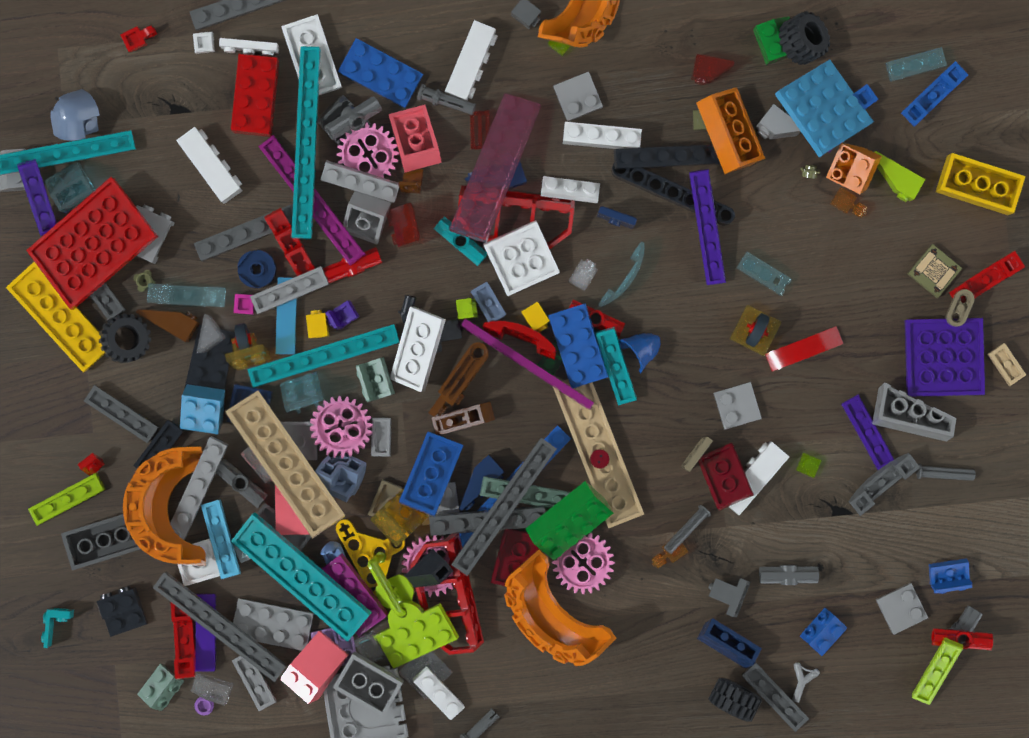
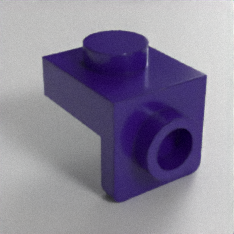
(342, 315)

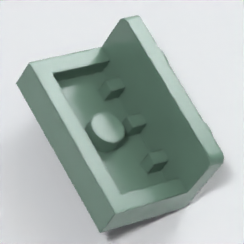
(375, 379)
(160, 688)

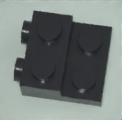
(122, 611)

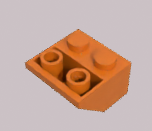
(853, 167)

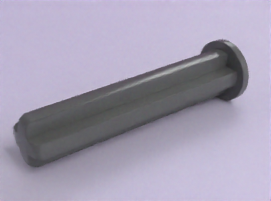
(945, 473)
(687, 529)

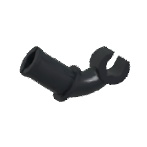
(409, 301)

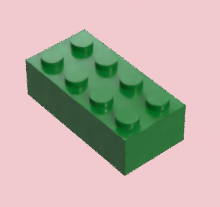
(569, 520)

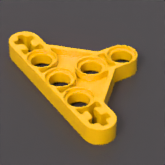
(366, 548)

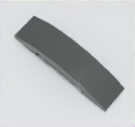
(882, 480)

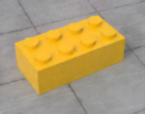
(980, 184)

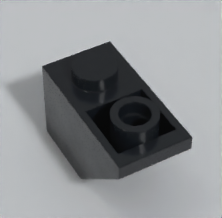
(429, 571)

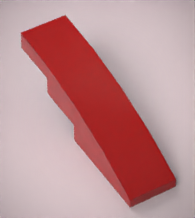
(292, 248)

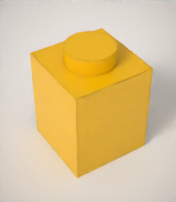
(536, 317)
(317, 324)

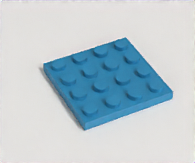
(824, 108)

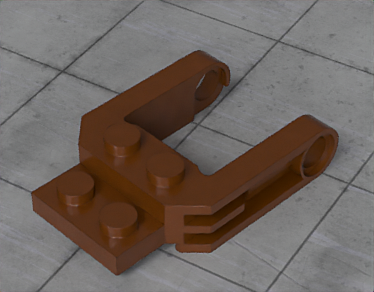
(459, 379)

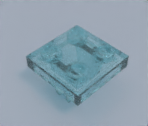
(301, 392)

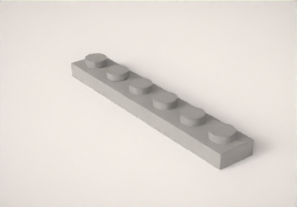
(198, 486)

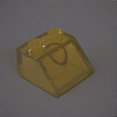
(398, 520)

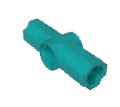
(470, 249)

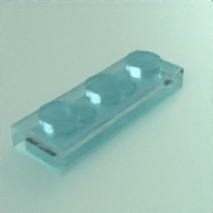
(916, 64)

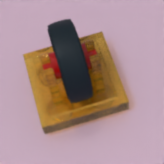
(755, 330)
(246, 349)

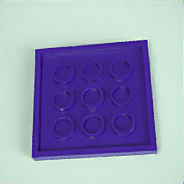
(944, 357)

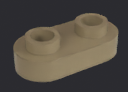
(960, 308)

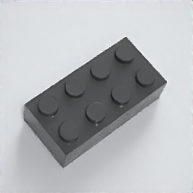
(98, 542)

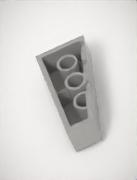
(909, 415)

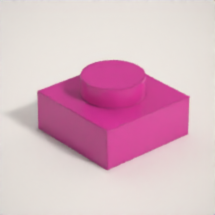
(243, 304)

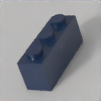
(729, 643)

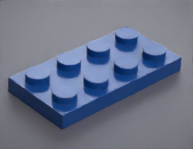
(380, 73)
(578, 346)
(431, 474)

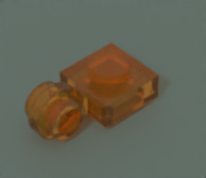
(844, 201)
(659, 559)

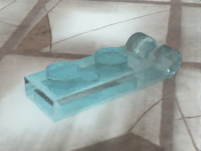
(763, 273)

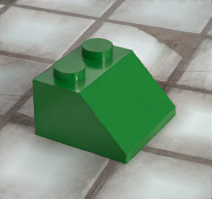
(769, 41)

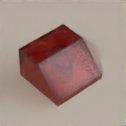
(404, 225)

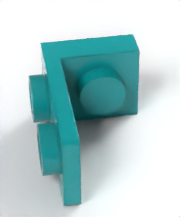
(61, 615)

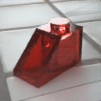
(709, 68)

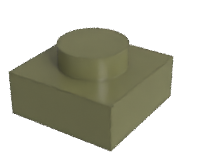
(698, 123)

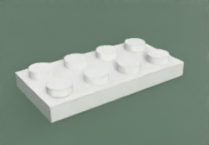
(310, 33)
(417, 349)

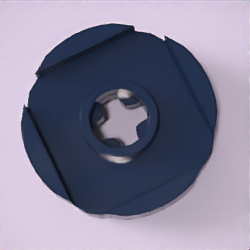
(257, 280)

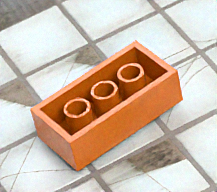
(730, 130)

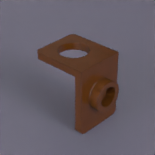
(411, 181)

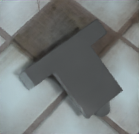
(730, 594)

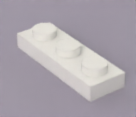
(249, 47)
(570, 189)
(438, 693)

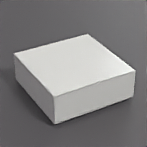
(203, 42)

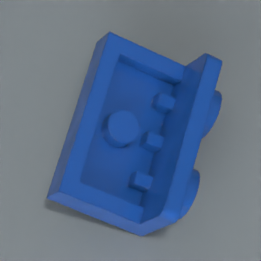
(950, 576)
(823, 631)

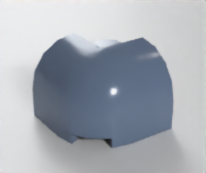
(74, 116)
(341, 475)

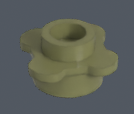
(810, 171)
(139, 280)

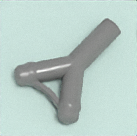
(802, 680)

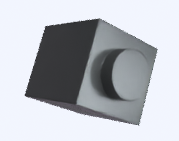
(526, 14)

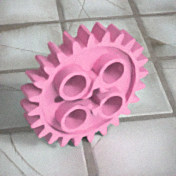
(382, 144)
(334, 411)
(411, 556)
(570, 575)

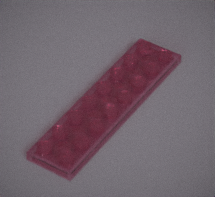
(495, 168)

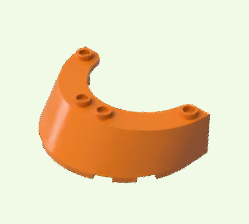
(580, 22)
(147, 506)
(546, 622)

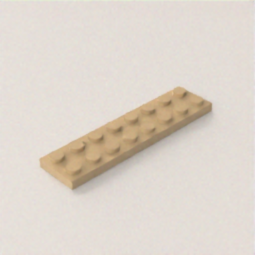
(590, 433)
(285, 464)

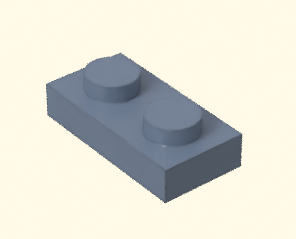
(488, 302)

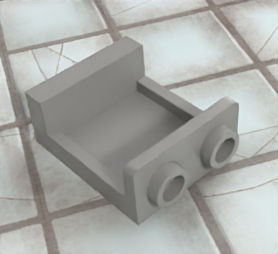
(161, 226)

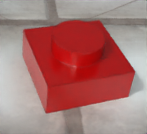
(91, 464)

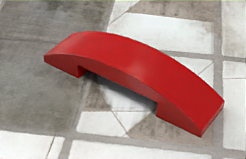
(990, 276)
(499, 328)
(804, 348)
(184, 644)

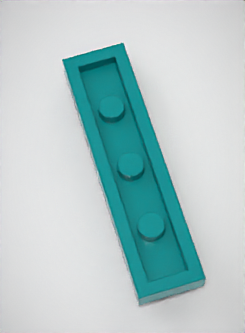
(616, 366)

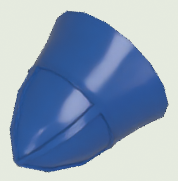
(644, 346)

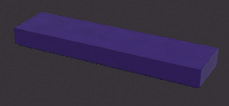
(37, 195)
(867, 431)
(206, 641)

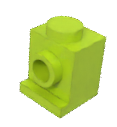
(466, 309)

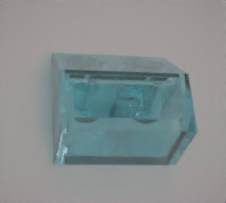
(69, 187)

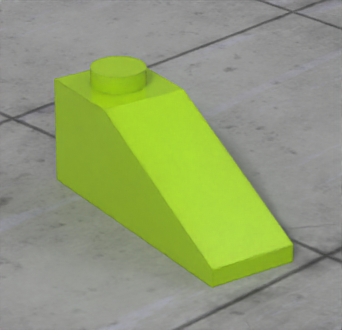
(900, 179)

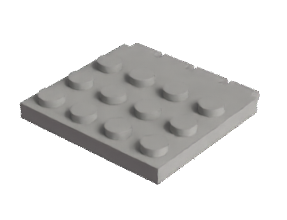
(354, 720)

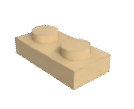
(1006, 364)

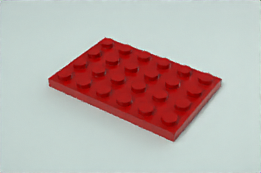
(92, 243)

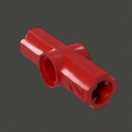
(342, 269)
(606, 321)
(974, 640)

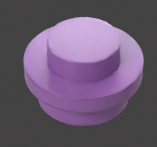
(203, 706)

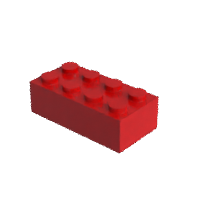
(255, 95)

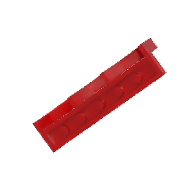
(534, 201)
(465, 596)

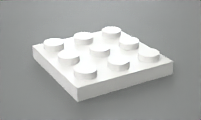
(521, 258)

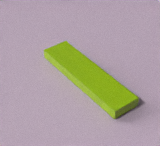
(66, 499)
(937, 671)

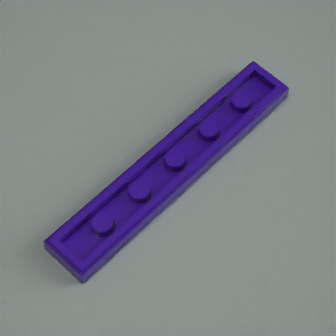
(707, 226)

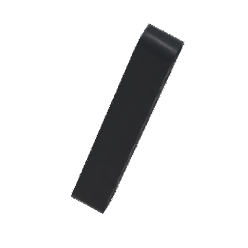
(662, 192)

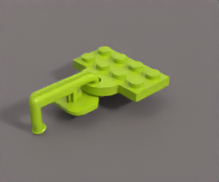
(410, 633)

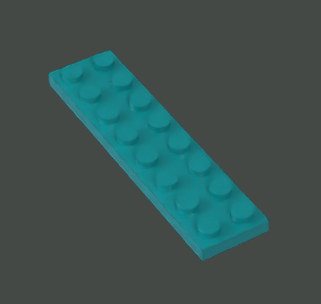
(301, 576)

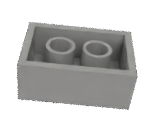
(368, 684)

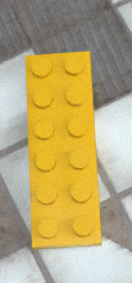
(65, 326)

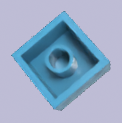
(202, 409)

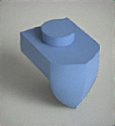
(331, 551)

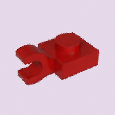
(135, 38)

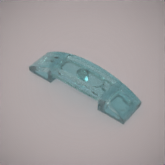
(637, 257)
(186, 295)

